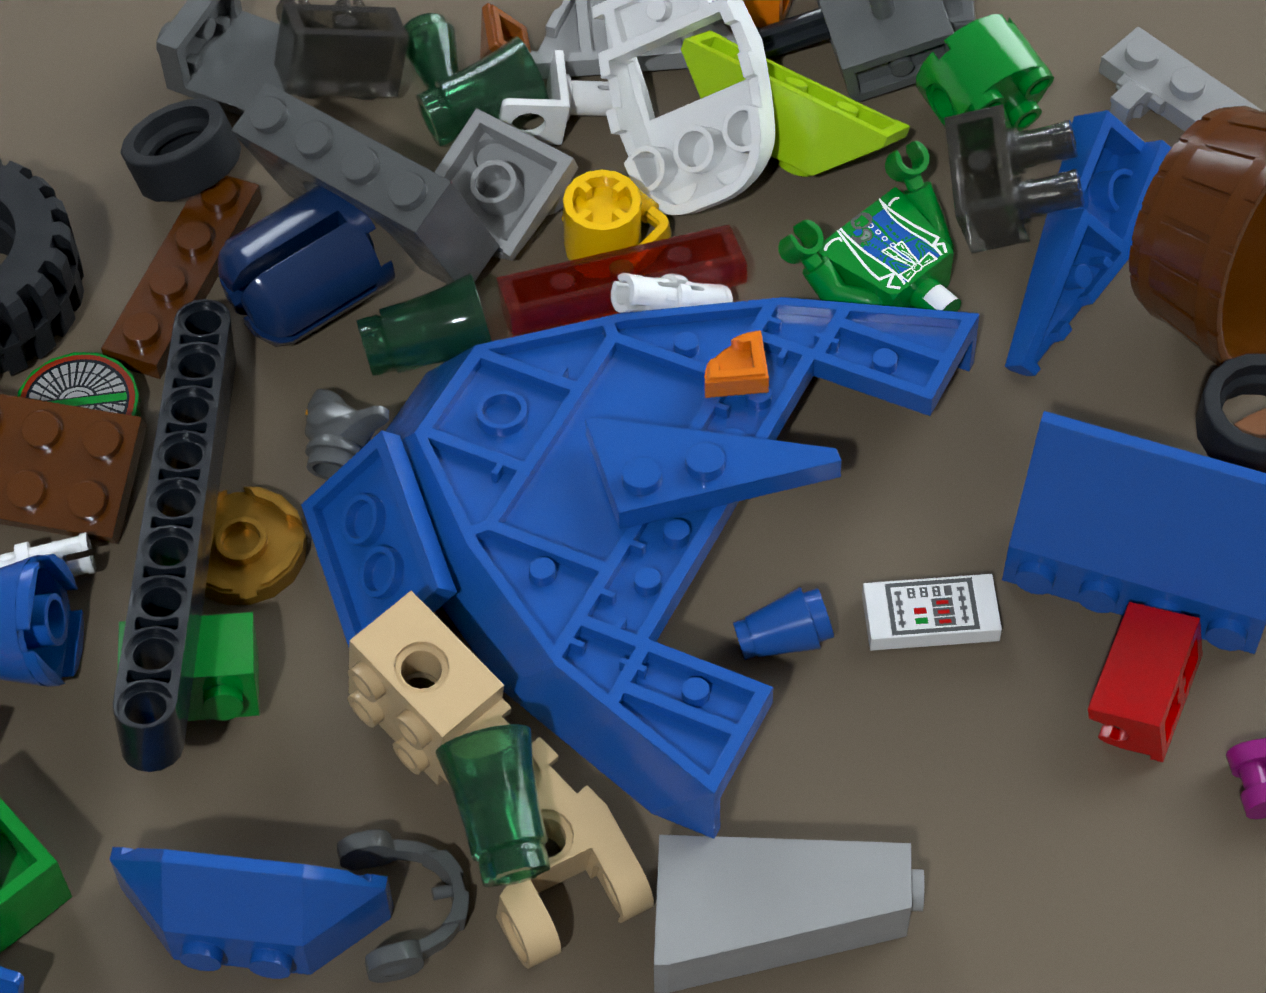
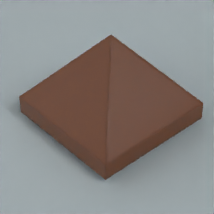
(498, 29)

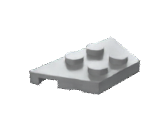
(582, 38)

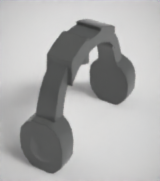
(377, 849)

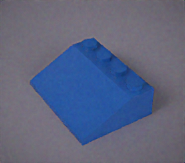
(1142, 525)

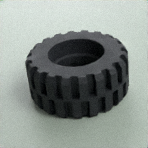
(41, 268)

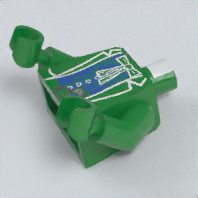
(889, 252)

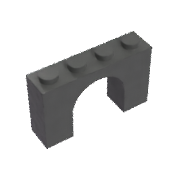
(407, 200)

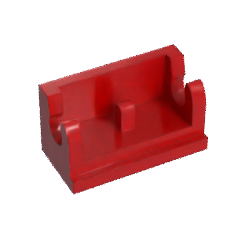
(1147, 679)

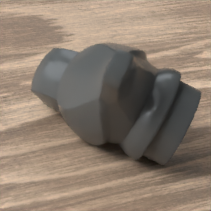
(337, 431)

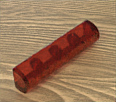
(583, 286)

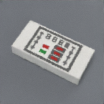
(931, 612)

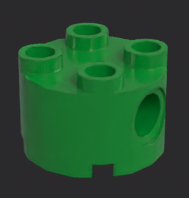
(986, 68)

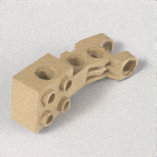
(431, 688)

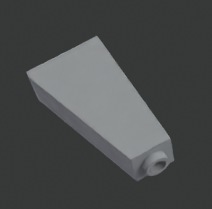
(774, 902)

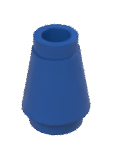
(785, 625)

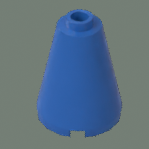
(37, 628)

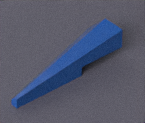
(1085, 244)

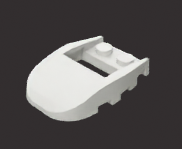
(701, 149)

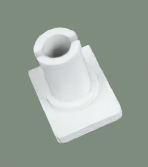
(565, 99)

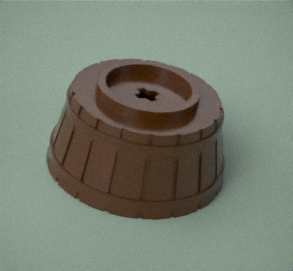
(1204, 236)

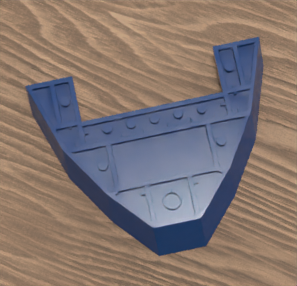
(533, 547)

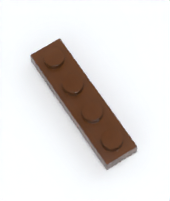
(180, 273)

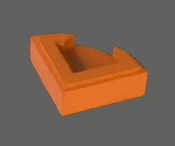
(738, 368)

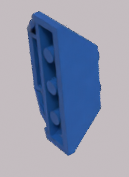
(250, 910)

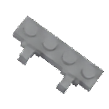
(1162, 81)

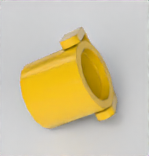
(606, 214)

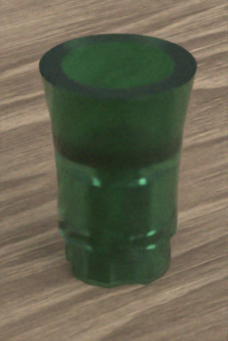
(482, 85)
(425, 328)
(498, 802)

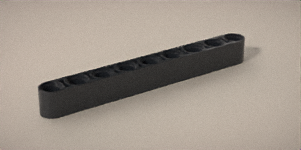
(175, 540)

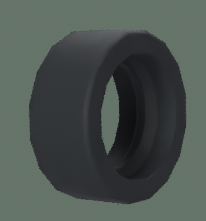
(181, 150)
(1215, 433)

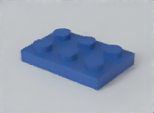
(376, 536)

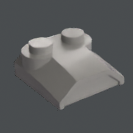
(507, 179)

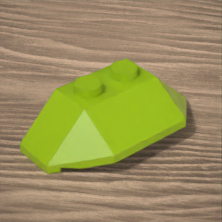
(812, 122)

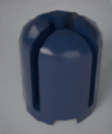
(302, 267)

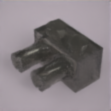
(340, 49)
(987, 178)

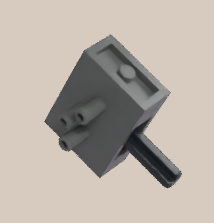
(873, 40)

